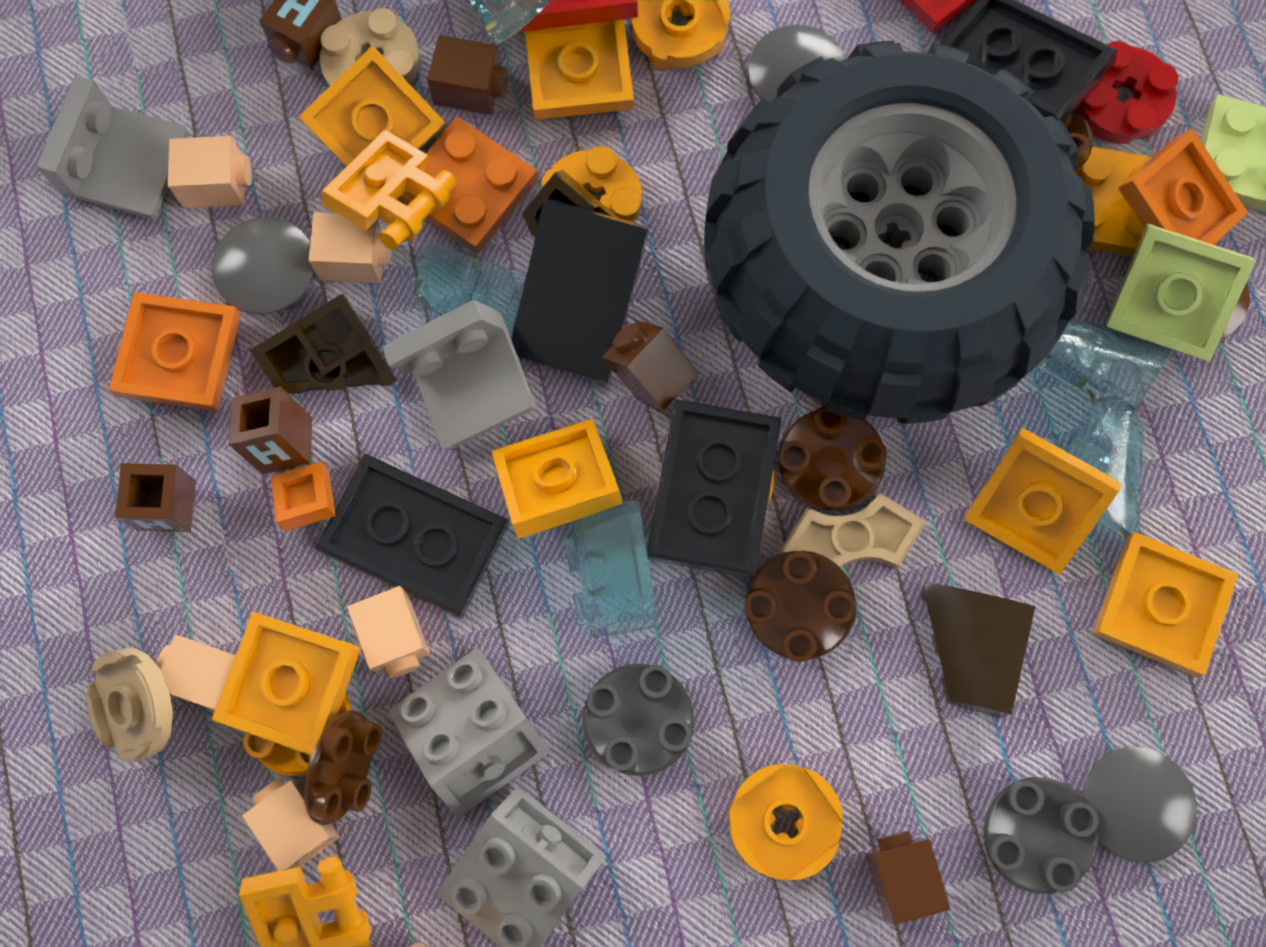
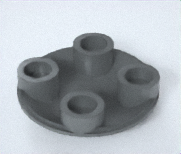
(784, 52)
(263, 266)
(638, 719)
(1141, 804)
(1041, 835)

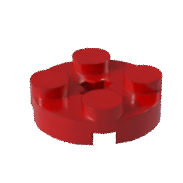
(1138, 117)

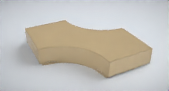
(876, 534)

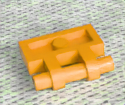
(377, 179)
(287, 908)

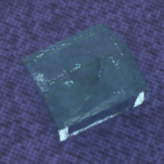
(614, 572)

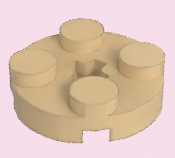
(358, 32)

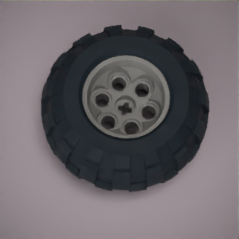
(861, 319)

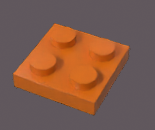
(487, 186)
(1184, 192)
(175, 351)

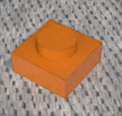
(302, 496)

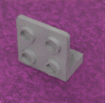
(108, 152)
(464, 372)
(467, 733)
(520, 873)

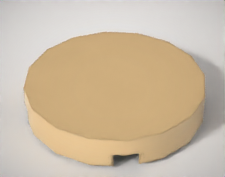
(130, 704)

